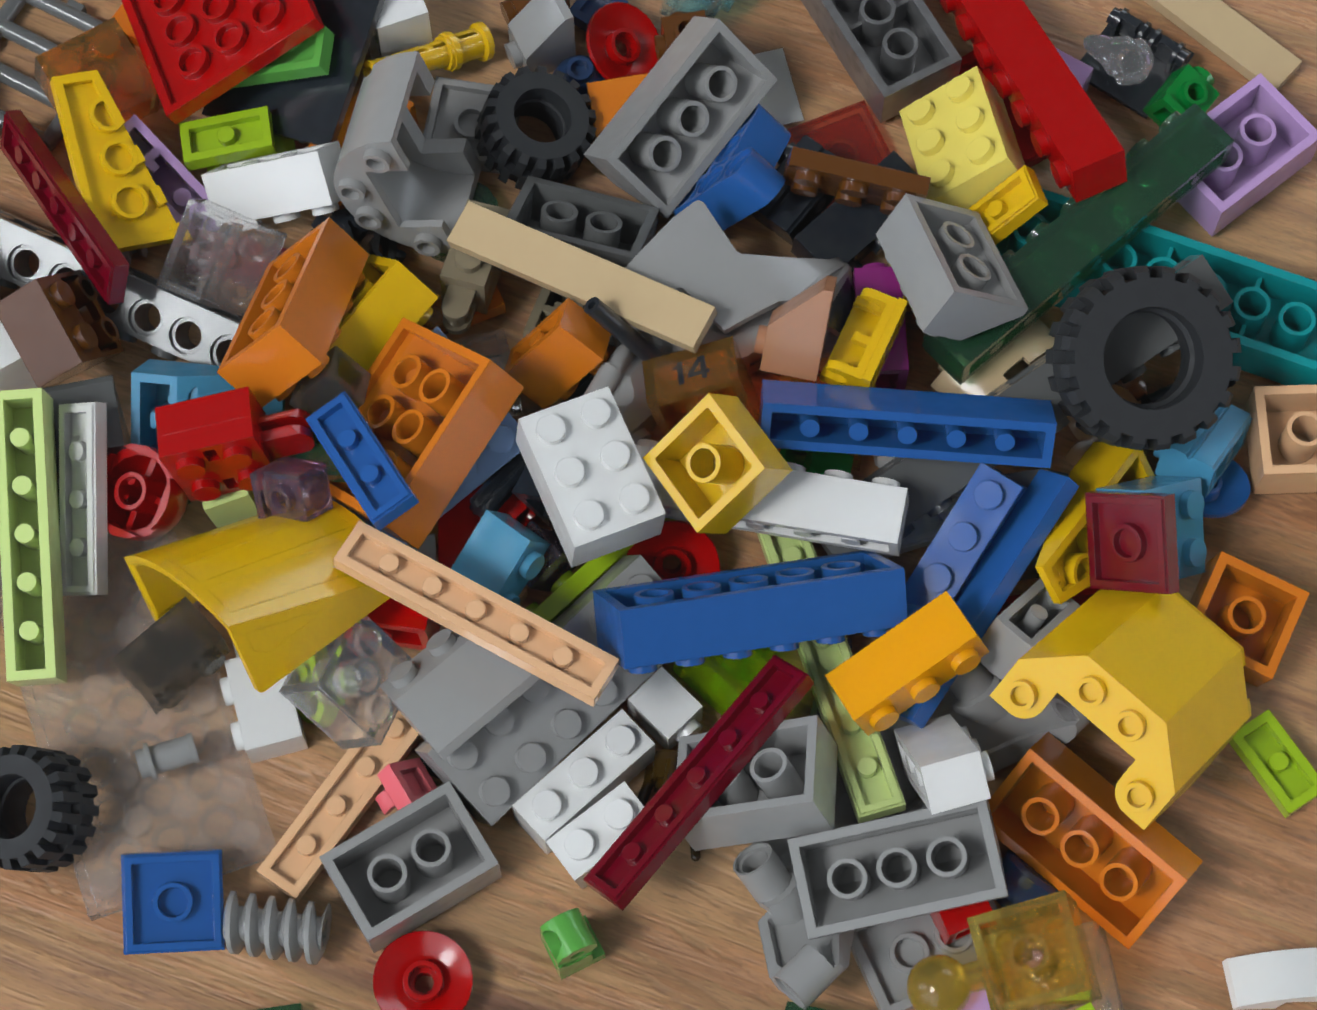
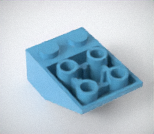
(169, 382)

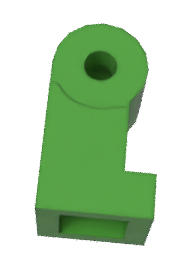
(571, 942)

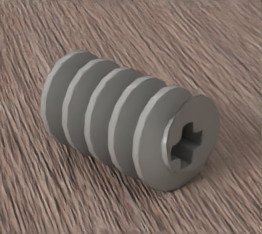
(276, 929)

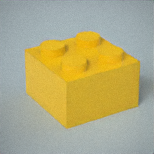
(717, 464)

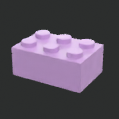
(1267, 149)

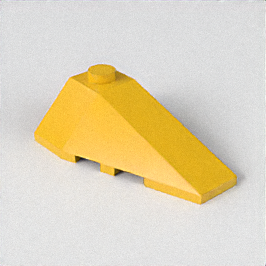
(1064, 555)

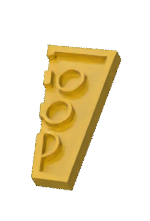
(108, 165)

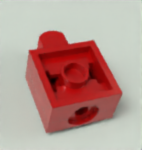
(224, 437)

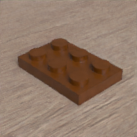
(850, 180)

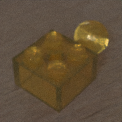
(1003, 945)

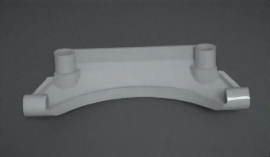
(808, 967)

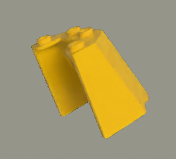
(1149, 679)

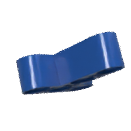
(743, 172)

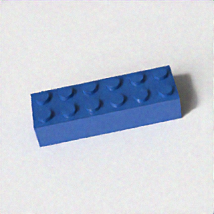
(749, 610)

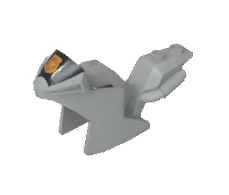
(744, 288)

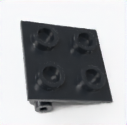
(1167, 58)

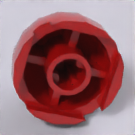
(142, 495)

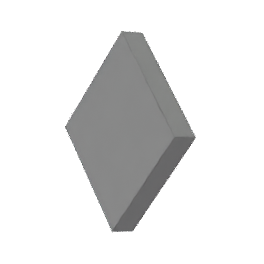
(455, 111)

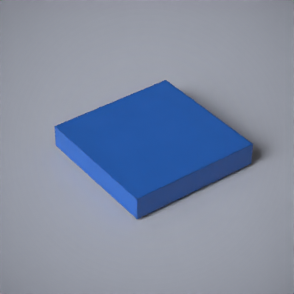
(172, 901)

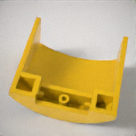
(265, 584)

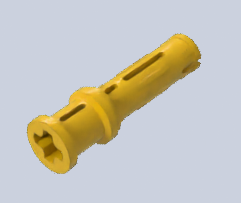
(451, 49)

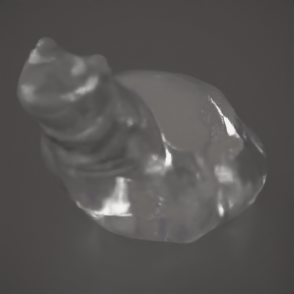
(1121, 57)

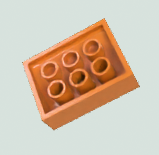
(434, 416)

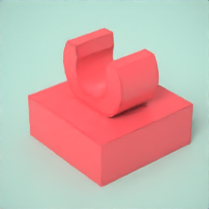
(403, 784)

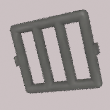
(69, 12)

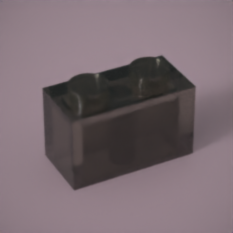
(171, 656)

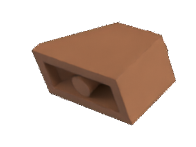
(797, 332)

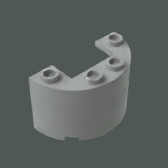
(391, 173)

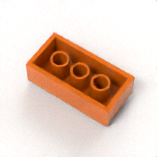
(295, 314)
(1078, 839)

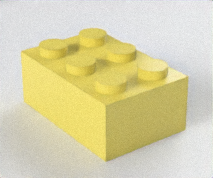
(962, 139)

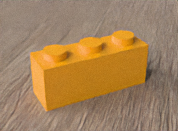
(907, 664)

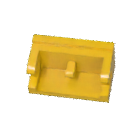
(865, 340)

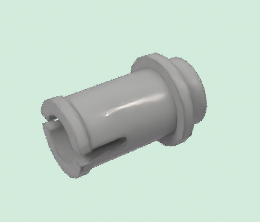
(166, 756)

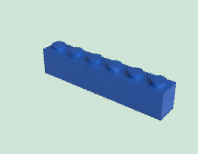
(908, 423)

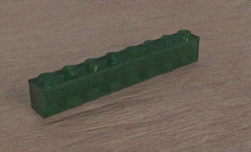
(1094, 230)

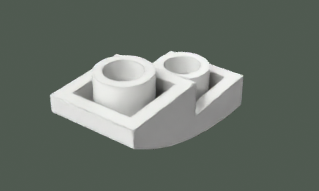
(1271, 978)

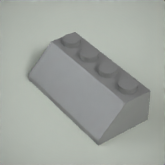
(681, 115)
(897, 868)

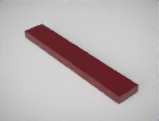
(64, 207)
(698, 782)

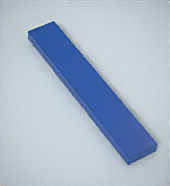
(1005, 564)

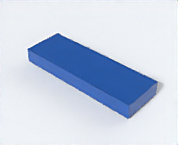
(362, 460)

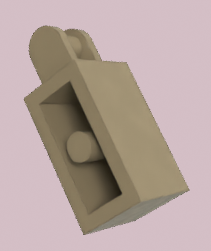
(467, 285)

